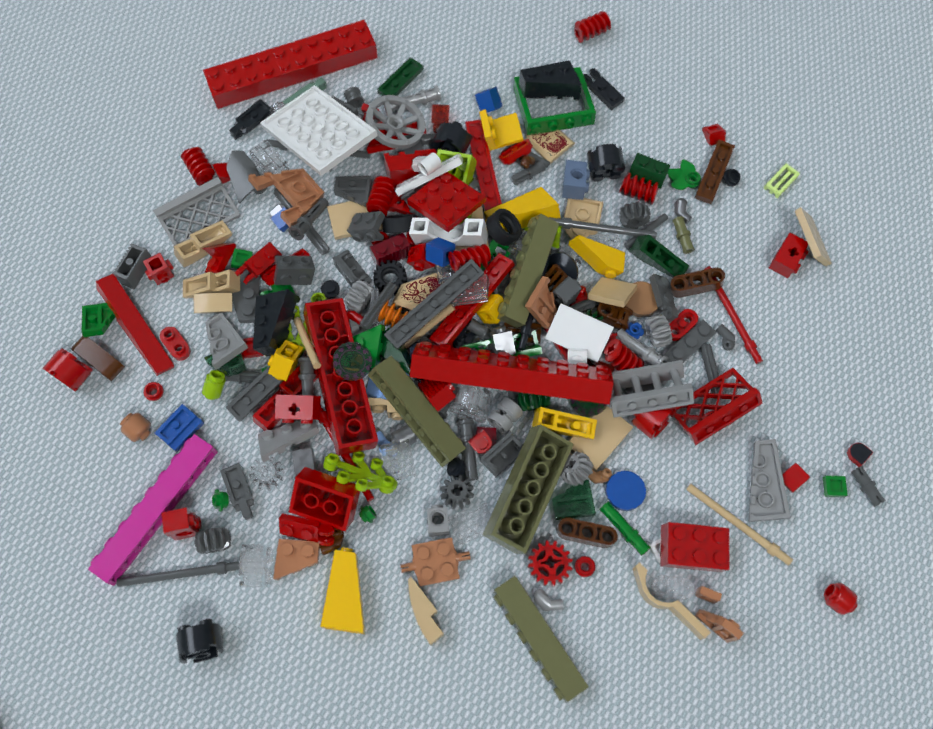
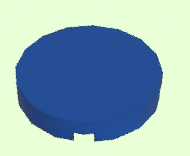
(625, 490)

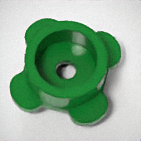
(220, 500)

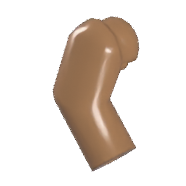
(600, 476)

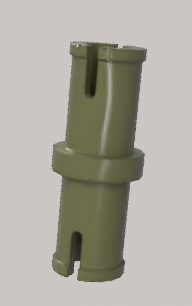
(683, 235)

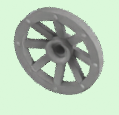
(394, 123)

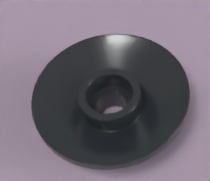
(565, 262)

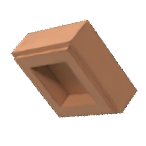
(708, 594)

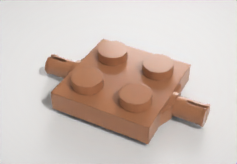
(435, 562)

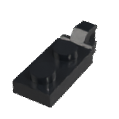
(250, 119)

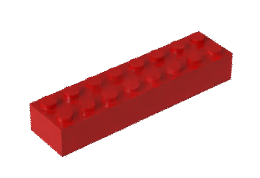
(344, 399)

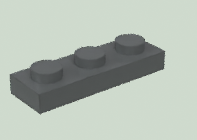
(253, 395)

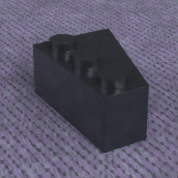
(550, 80)
(272, 320)

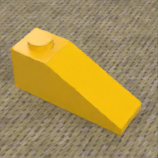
(600, 257)
(565, 423)

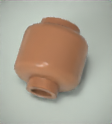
(135, 427)

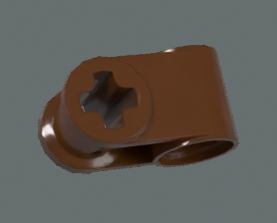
(615, 315)

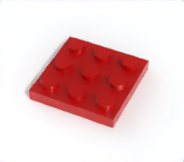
(446, 201)

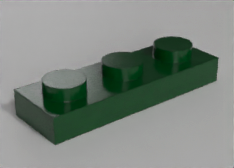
(401, 78)

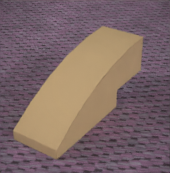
(192, 249)
(211, 283)
(423, 612)

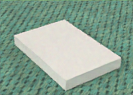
(579, 331)

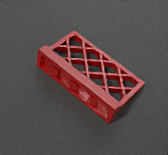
(722, 414)

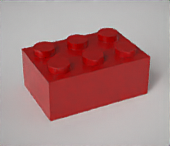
(324, 499)
(694, 547)

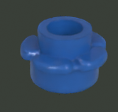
(639, 330)

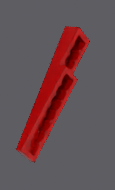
(133, 324)
(266, 414)

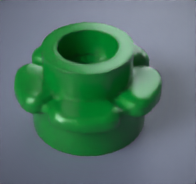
(367, 513)

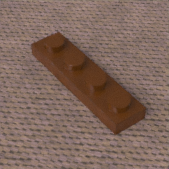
(714, 172)

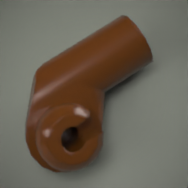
(526, 161)
(338, 539)

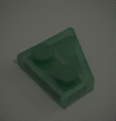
(232, 367)
(574, 503)

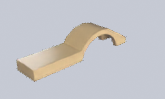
(675, 607)

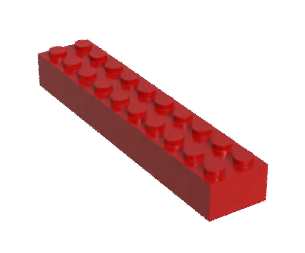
(290, 64)
(512, 372)

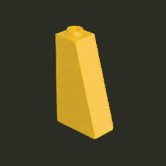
(529, 206)
(344, 599)

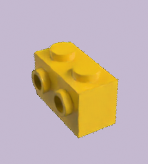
(284, 360)

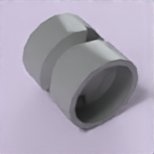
(506, 413)

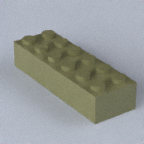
(528, 489)

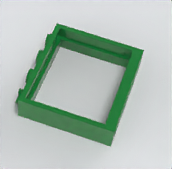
(559, 121)

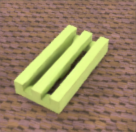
(774, 189)

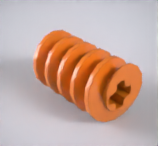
(390, 314)

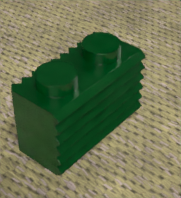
(649, 169)

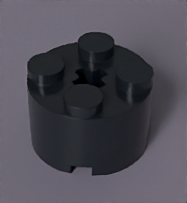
(451, 138)
(606, 162)
(199, 641)

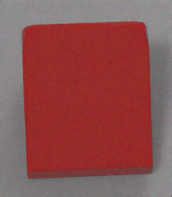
(714, 133)
(221, 171)
(794, 477)

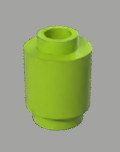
(213, 384)

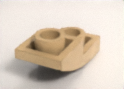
(212, 302)
(380, 405)

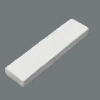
(420, 179)

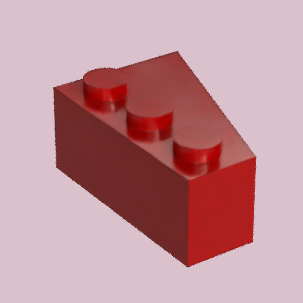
(399, 166)

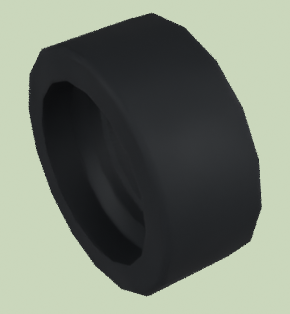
(397, 223)
(496, 230)

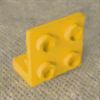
(501, 131)

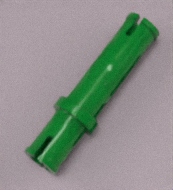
(625, 528)

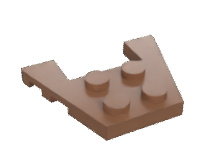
(296, 187)

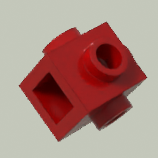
(417, 258)
(158, 269)

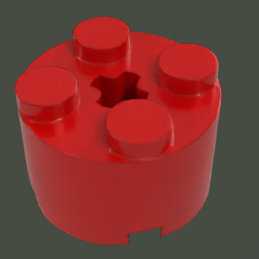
(68, 369)
(653, 422)

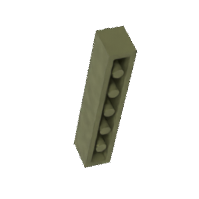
(528, 270)
(416, 411)
(540, 639)

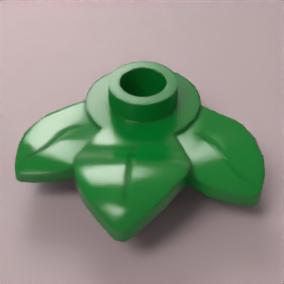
(682, 176)

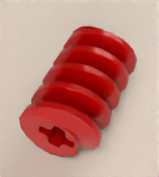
(592, 25)
(198, 165)
(640, 188)
(380, 195)
(479, 254)
(621, 356)

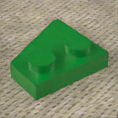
(96, 319)

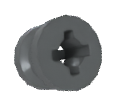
(354, 97)

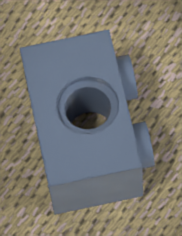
(575, 180)

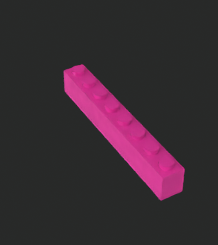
(146, 515)

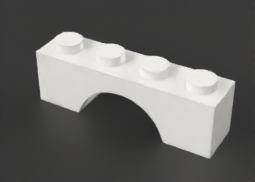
(470, 233)

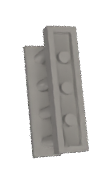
(653, 399)

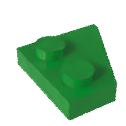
(372, 341)

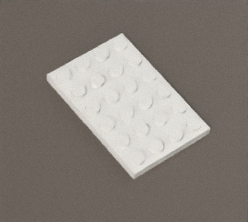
(318, 130)

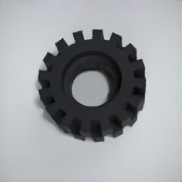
(388, 268)

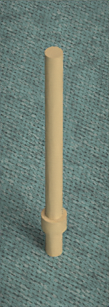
(771, 548)

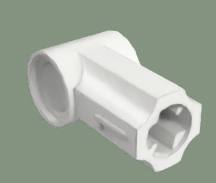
(426, 164)

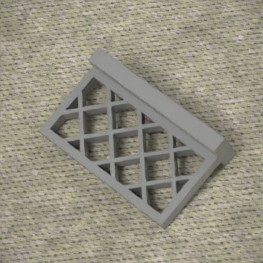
(191, 199)

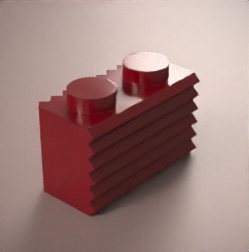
(390, 249)

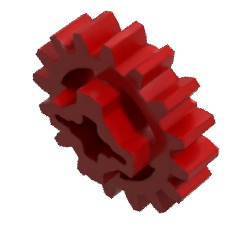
(551, 572)

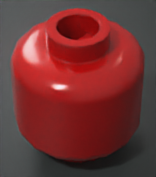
(840, 598)

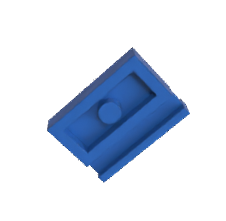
(179, 428)

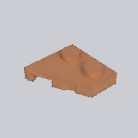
(542, 303)
(294, 556)
(724, 628)

